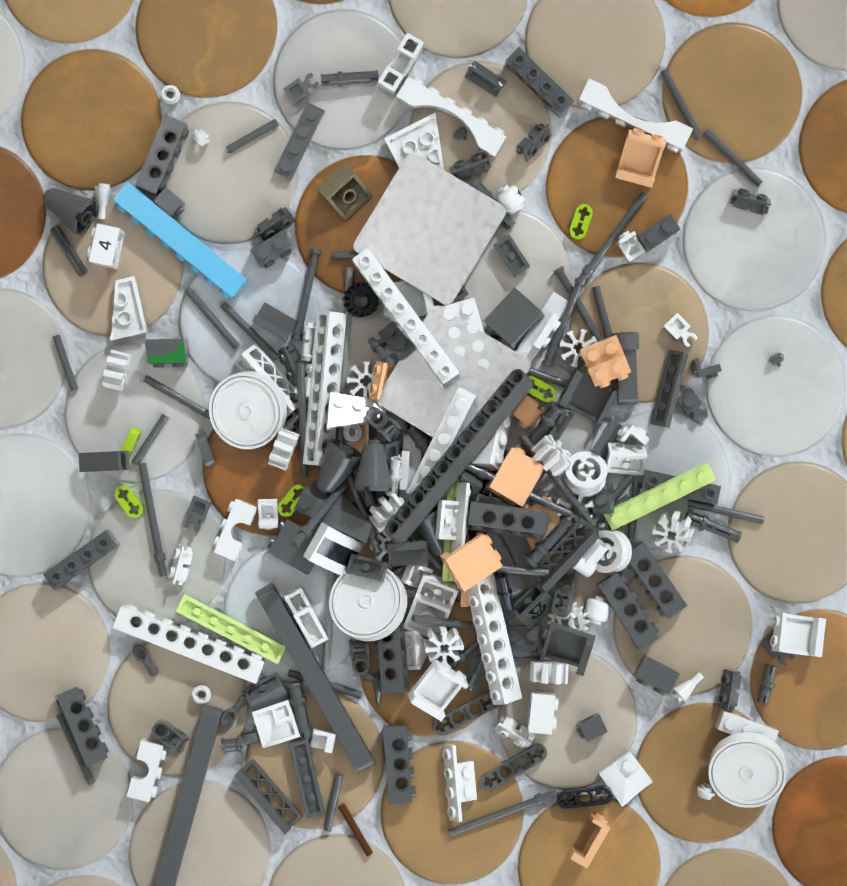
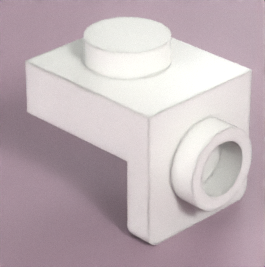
(630, 245)
(636, 434)
(268, 513)
(414, 574)

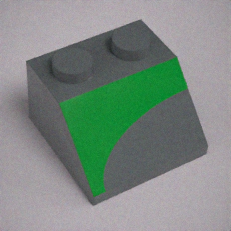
(167, 352)

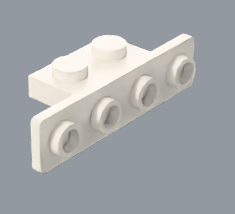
(540, 330)
(410, 464)
(453, 517)
(459, 782)

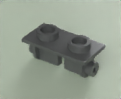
(485, 78)
(539, 136)
(477, 164)
(758, 202)
(282, 220)
(288, 356)
(561, 424)
(475, 672)
(727, 698)

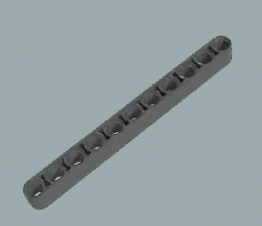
(458, 456)
(315, 678)
(189, 796)

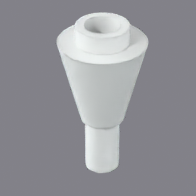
(103, 194)
(684, 690)

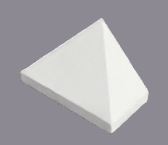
(415, 650)

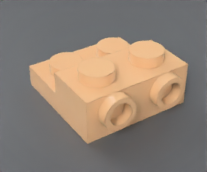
(606, 361)

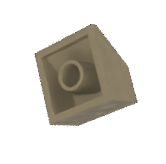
(344, 191)

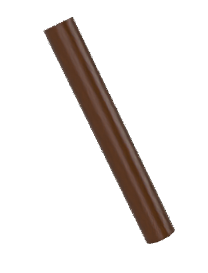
(355, 829)

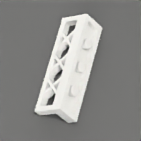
(246, 362)

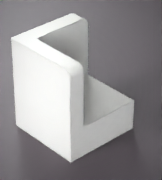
(323, 739)

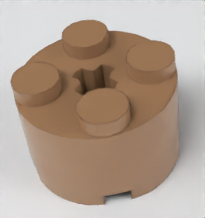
(527, 411)

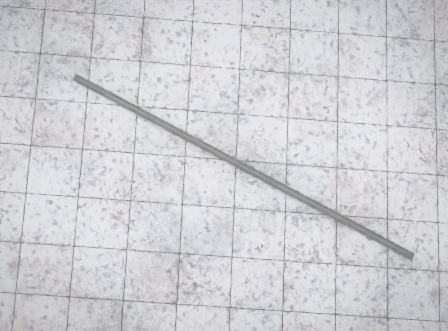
(339, 435)

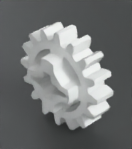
(577, 618)

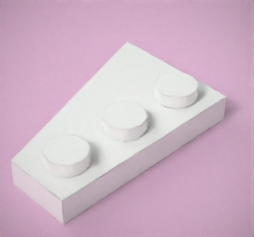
(128, 312)
(349, 410)

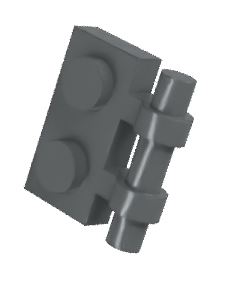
(396, 340)

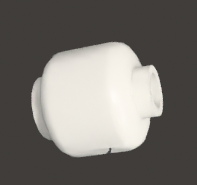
(510, 198)
(597, 610)

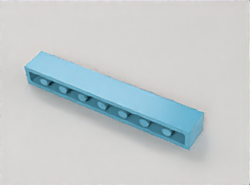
(179, 239)

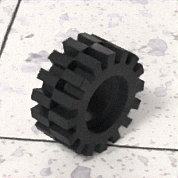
(350, 303)

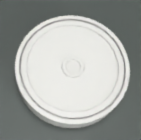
(247, 410)
(367, 606)
(747, 770)

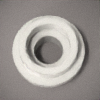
(170, 88)
(200, 137)
(356, 437)
(197, 699)
(705, 791)

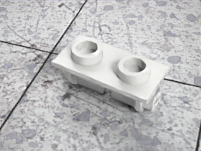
(308, 341)
(177, 571)
(521, 737)

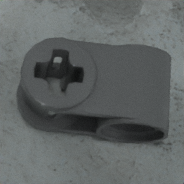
(385, 425)
(359, 654)
(171, 735)

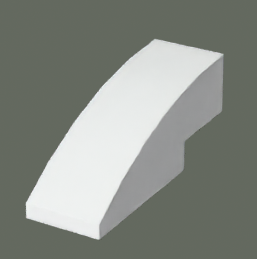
(306, 616)

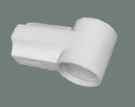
(587, 562)

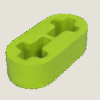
(576, 220)
(540, 384)
(131, 440)
(132, 499)
(287, 499)

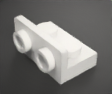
(626, 458)

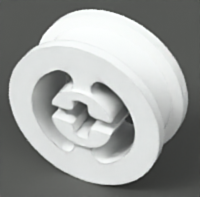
(585, 485)
(619, 550)

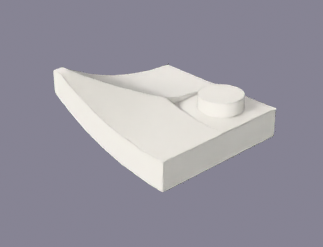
(275, 724)
(625, 777)

